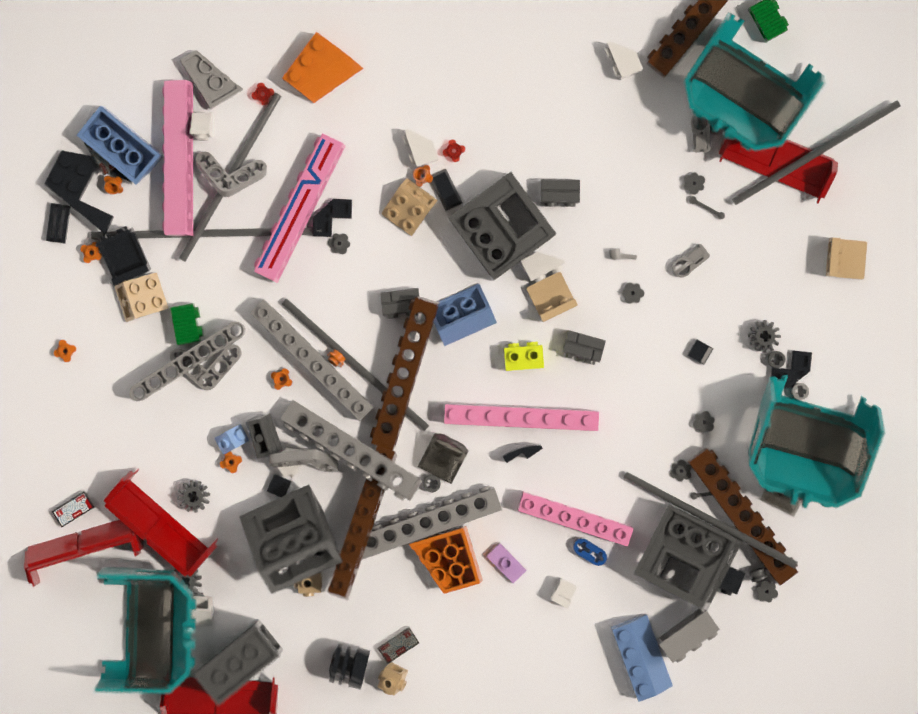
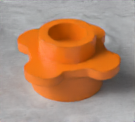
(417, 174)
(113, 185)
(86, 251)
(65, 356)
(336, 358)
(286, 380)
(232, 467)

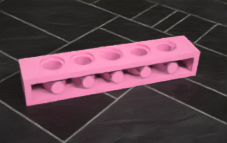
(575, 518)

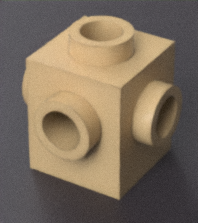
(309, 590)
(392, 679)

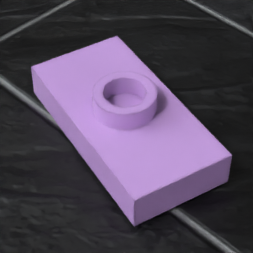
(506, 563)

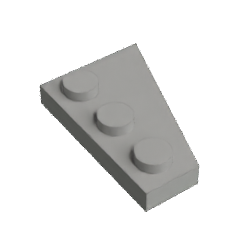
(209, 80)

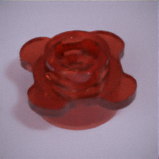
(257, 94)
(459, 150)

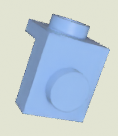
(231, 439)

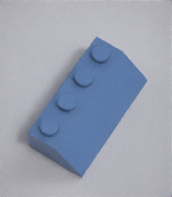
(119, 145)
(642, 657)

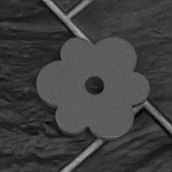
(699, 180)
(333, 243)
(629, 298)
(708, 426)
(675, 472)
(772, 592)

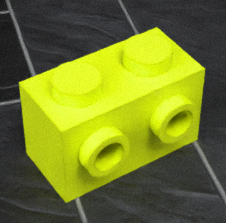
(523, 357)

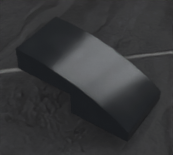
(528, 451)

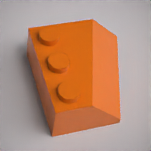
(320, 69)
(449, 559)

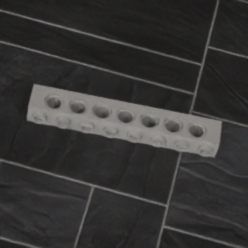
(312, 359)
(296, 412)
(491, 506)

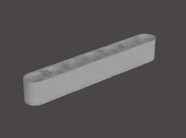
(178, 364)

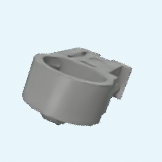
(701, 138)
(693, 260)

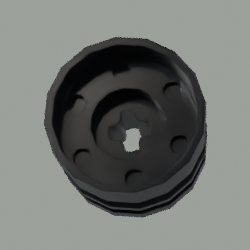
(349, 666)

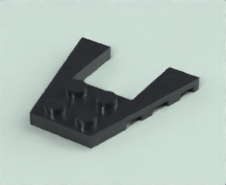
(70, 180)

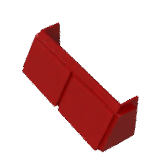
(812, 178)
(157, 526)
(76, 545)
(192, 698)

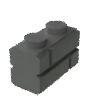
(560, 191)
(397, 302)
(584, 347)
(263, 435)

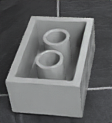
(688, 635)

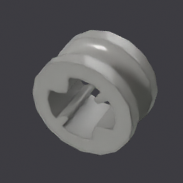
(803, 386)

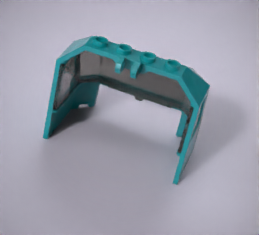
(747, 93)
(813, 449)
(156, 632)

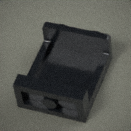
(123, 255)

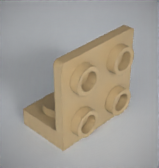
(409, 206)
(846, 258)
(551, 296)
(141, 297)

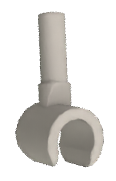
(615, 255)

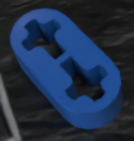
(587, 555)

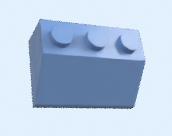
(463, 315)

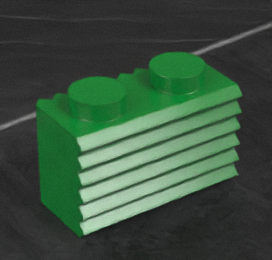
(768, 19)
(186, 323)

